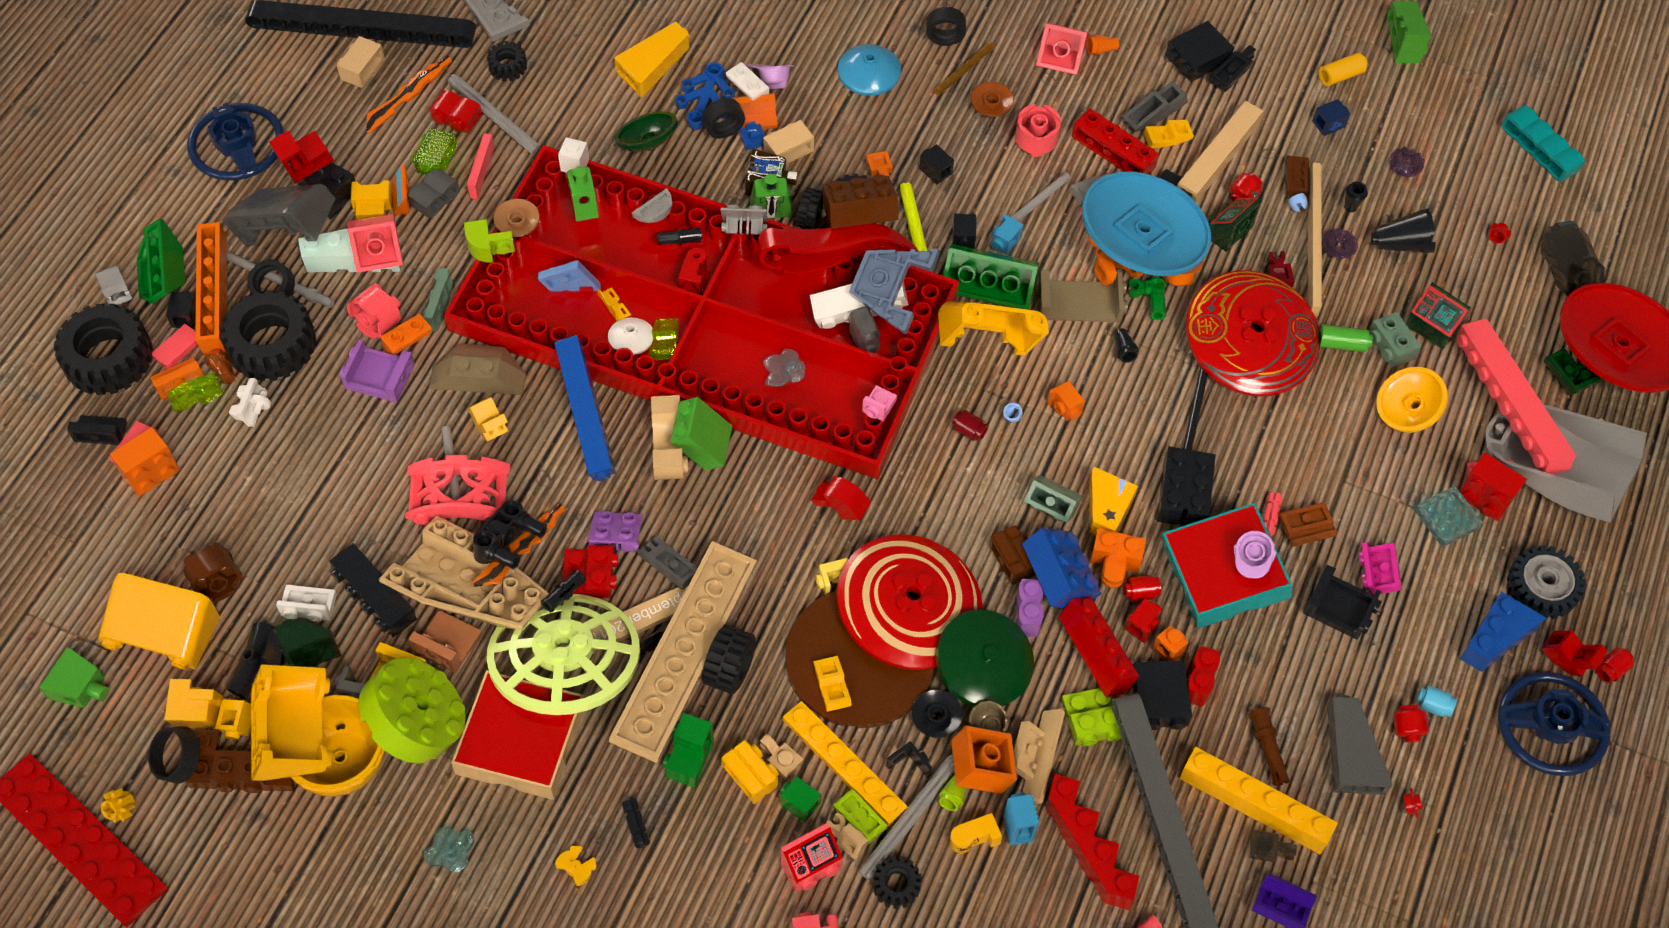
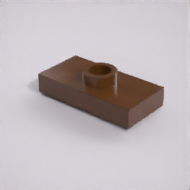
(1296, 175)

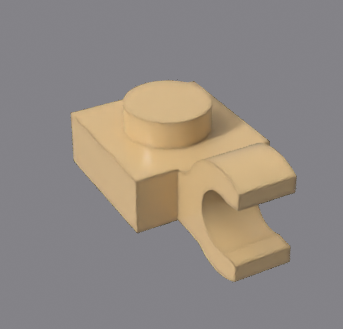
(782, 757)
(848, 837)

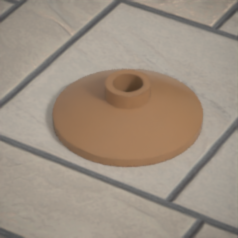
(515, 210)

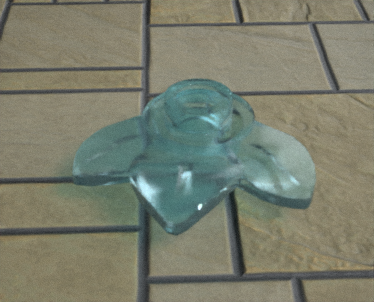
(783, 368)
(448, 845)

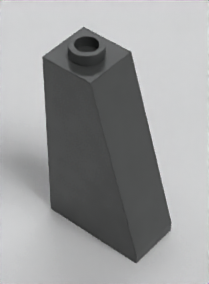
(1354, 752)

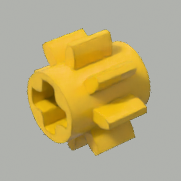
(117, 805)

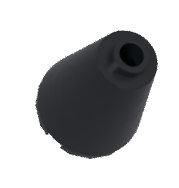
(1407, 233)

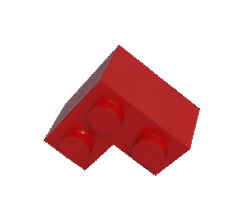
(302, 156)

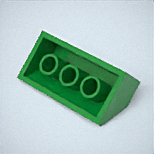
(991, 276)

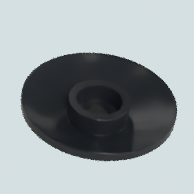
(938, 703)

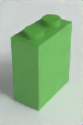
(701, 433)

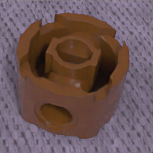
(212, 572)

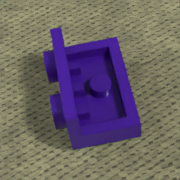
(1283, 902)

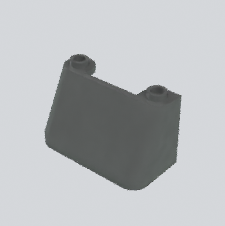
(292, 207)

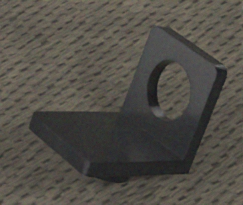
(918, 757)

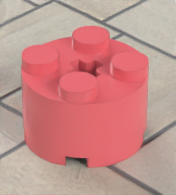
(1038, 129)
(374, 311)

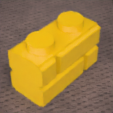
(750, 771)

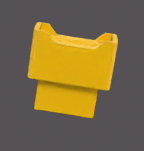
(371, 199)

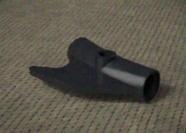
(261, 649)

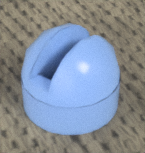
(1298, 201)
(1008, 411)

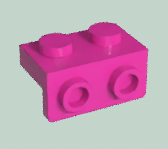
(1380, 567)

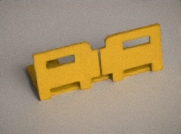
(612, 304)

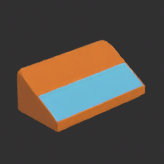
(400, 190)

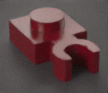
(1279, 269)

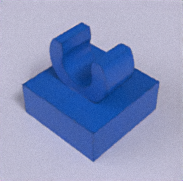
(752, 136)

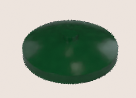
(984, 658)

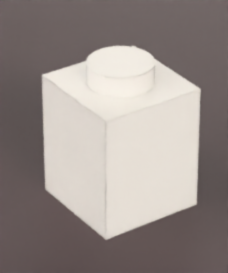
(573, 154)

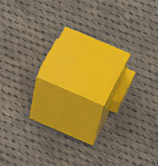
(192, 705)

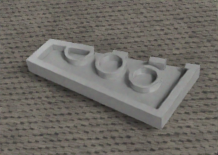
(497, 17)

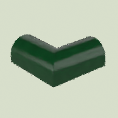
(1569, 373)

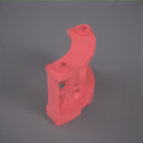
(429, 471)

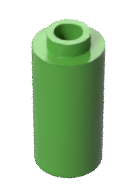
(1345, 338)

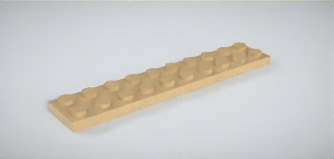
(682, 652)

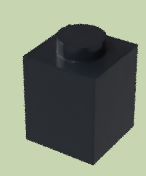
(936, 164)
(964, 230)
(182, 309)

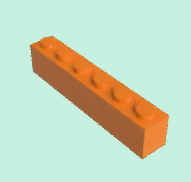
(210, 285)

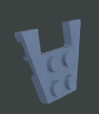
(882, 277)

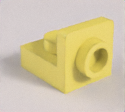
(829, 572)

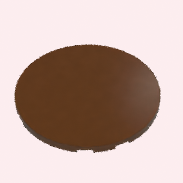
(876, 689)

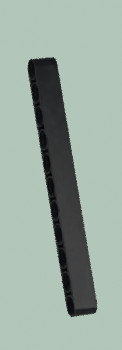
(359, 22)

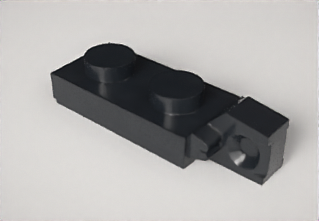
(1232, 69)

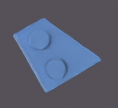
(568, 277)

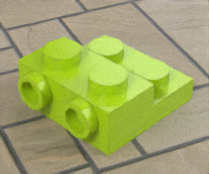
(1090, 717)

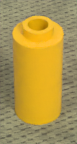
(1342, 69)

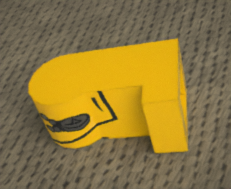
(974, 833)

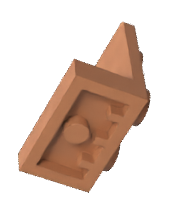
(445, 641)

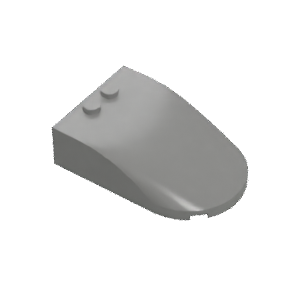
(1601, 469)

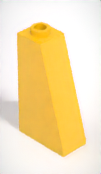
(652, 58)

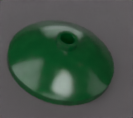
(646, 131)

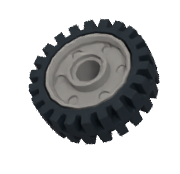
(1563, 578)

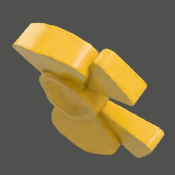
(580, 872)

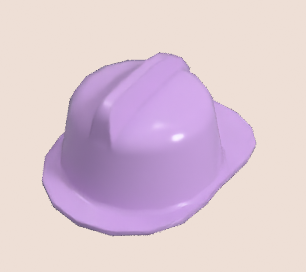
(773, 76)

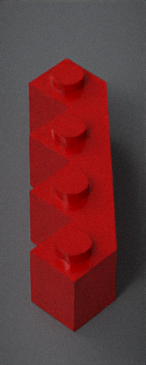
(1094, 854)

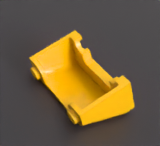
(1018, 326)
(158, 619)
(288, 722)

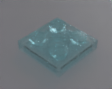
(1448, 516)

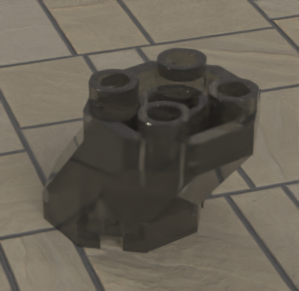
(1570, 257)

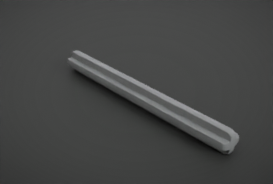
(494, 114)
(908, 818)

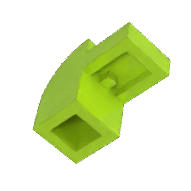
(483, 244)

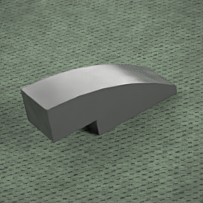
(1156, 107)

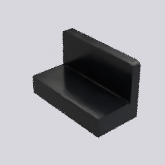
(98, 430)

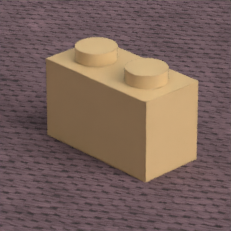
(360, 61)
(790, 142)

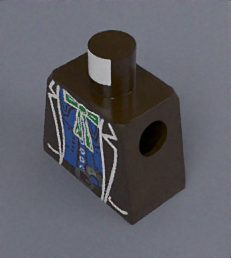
(764, 164)

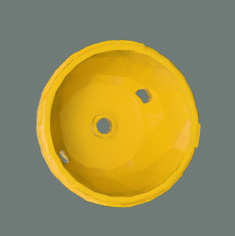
(354, 742)

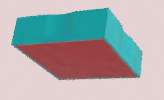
(1207, 570)

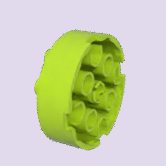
(412, 710)

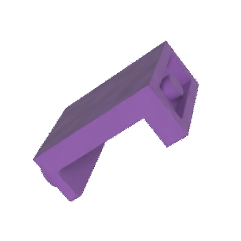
(377, 372)

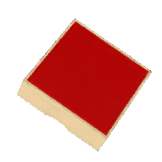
(515, 744)

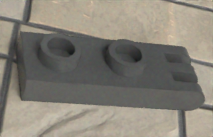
(668, 562)

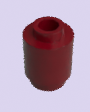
(970, 425)

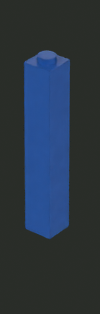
(585, 408)

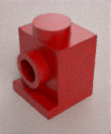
(1144, 620)

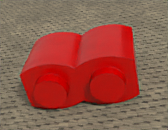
(455, 111)
(1202, 675)

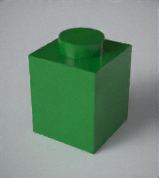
(799, 798)

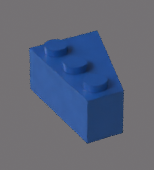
(1501, 630)

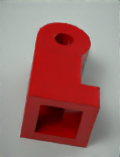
(692, 268)

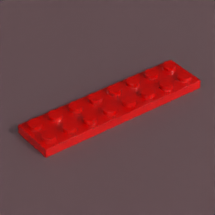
(79, 841)

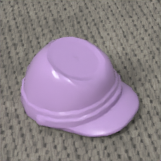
(1254, 554)

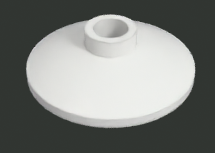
(631, 334)

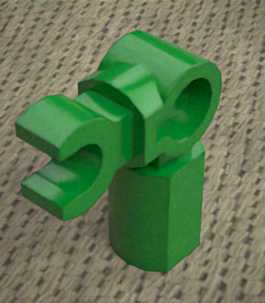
(1155, 289)

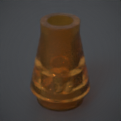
(220, 364)

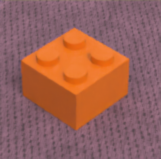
(144, 462)
(984, 759)

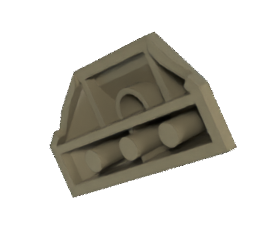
(479, 370)

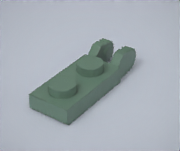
(438, 299)

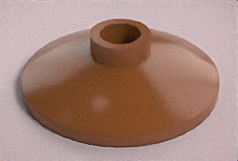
(992, 99)

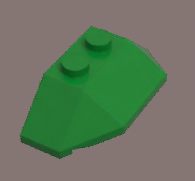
(159, 262)

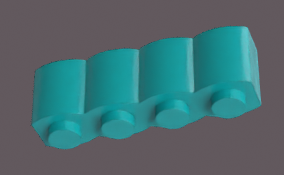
(1544, 145)

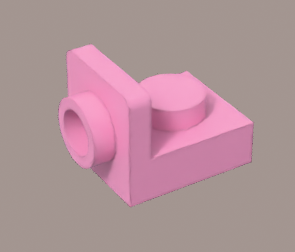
(878, 403)

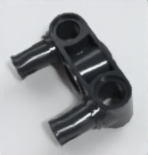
(499, 532)

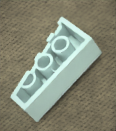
(330, 253)

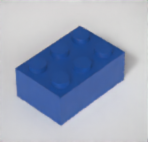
(1060, 566)

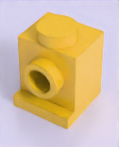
(234, 719)

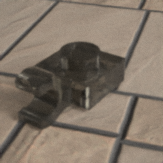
(1266, 847)

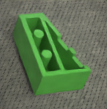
(1407, 31)

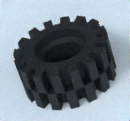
(504, 52)
(810, 208)
(897, 867)

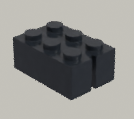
(1186, 486)

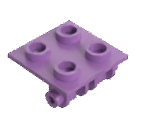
(616, 528)

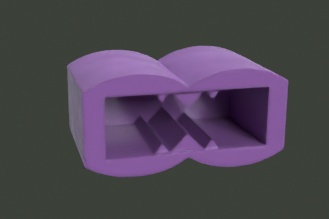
(1029, 607)

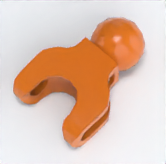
(1105, 267)

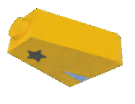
(1108, 500)

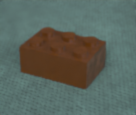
(860, 201)

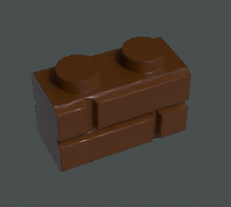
(1011, 554)

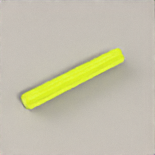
(912, 216)

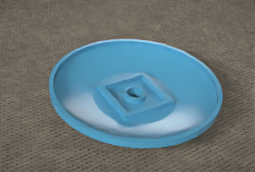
(1130, 201)

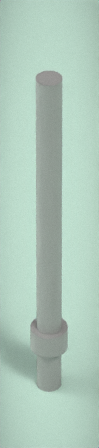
(311, 294)

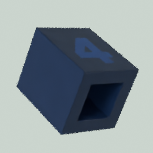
(1331, 117)

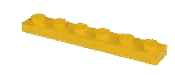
(844, 763)

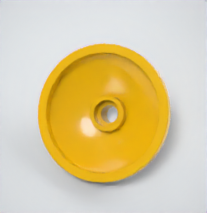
(1407, 389)

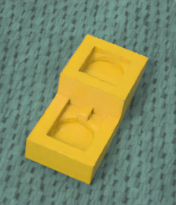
(1171, 134)
(832, 683)

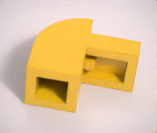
(488, 419)

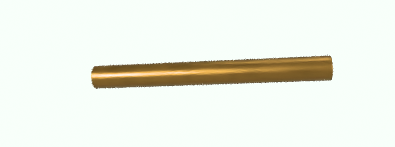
(964, 68)

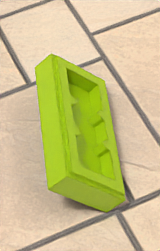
(860, 815)

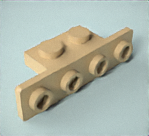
(1036, 751)

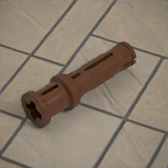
(1266, 735)

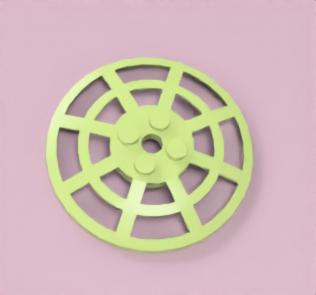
(565, 658)

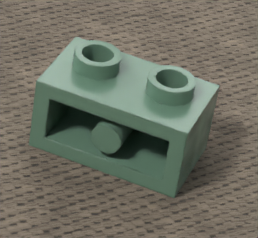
(1394, 340)
(1053, 499)

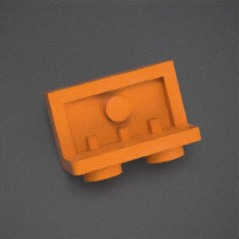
(405, 334)

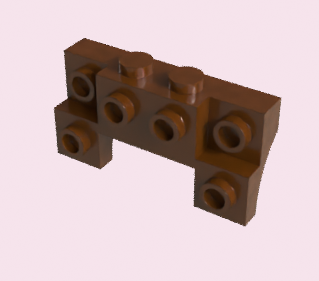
(228, 769)

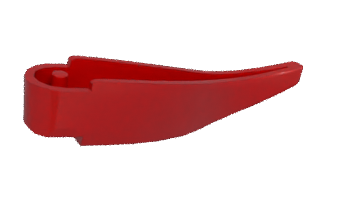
(820, 249)

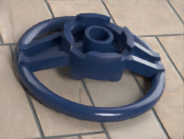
(235, 137)
(1547, 725)

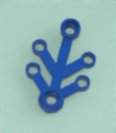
(712, 74)

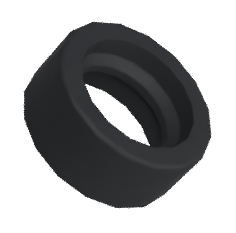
(946, 15)
(717, 110)
(266, 266)

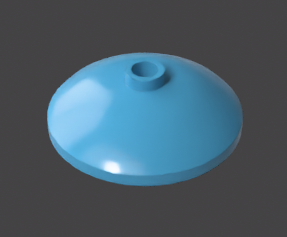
(869, 69)

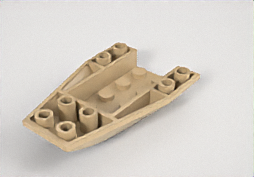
(443, 575)

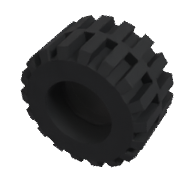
(729, 659)

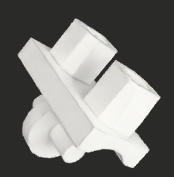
(252, 402)

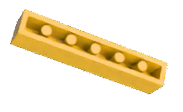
(1258, 800)

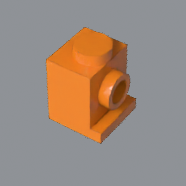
(1066, 401)
(1173, 641)

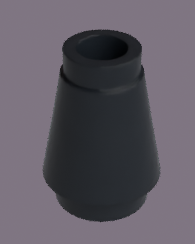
(1355, 195)
(1125, 346)

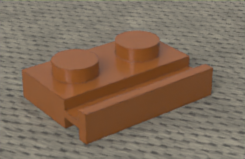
(1307, 524)

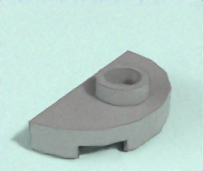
(655, 208)

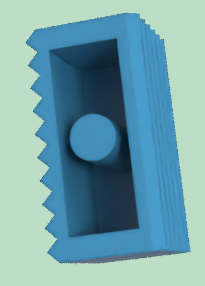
(1021, 819)

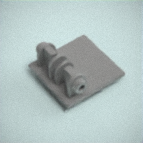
(734, 213)

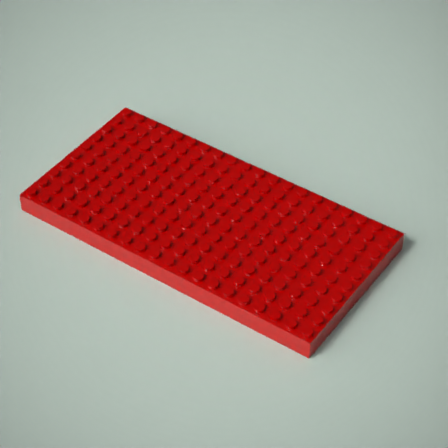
(721, 333)

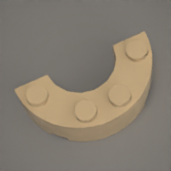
(667, 459)

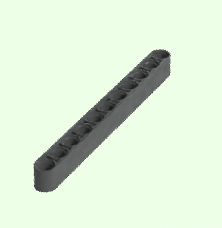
(1163, 813)

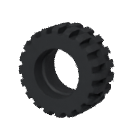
(266, 311)
(92, 327)

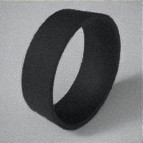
(189, 754)

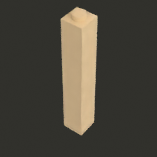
(1221, 151)

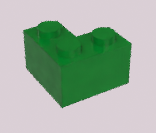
(691, 749)

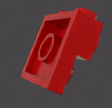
(596, 565)

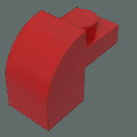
(844, 497)
(1571, 655)

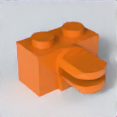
(1117, 555)

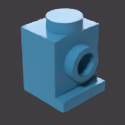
(1006, 235)

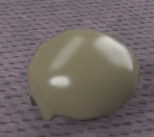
(989, 716)

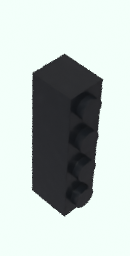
(376, 598)

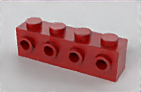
(1114, 143)
(1098, 646)

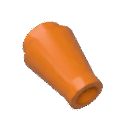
(1101, 44)

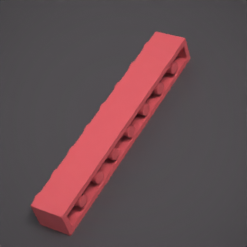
(1515, 397)

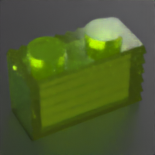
(434, 151)

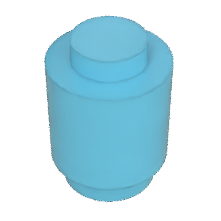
(1436, 701)

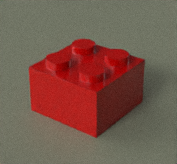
(1491, 486)

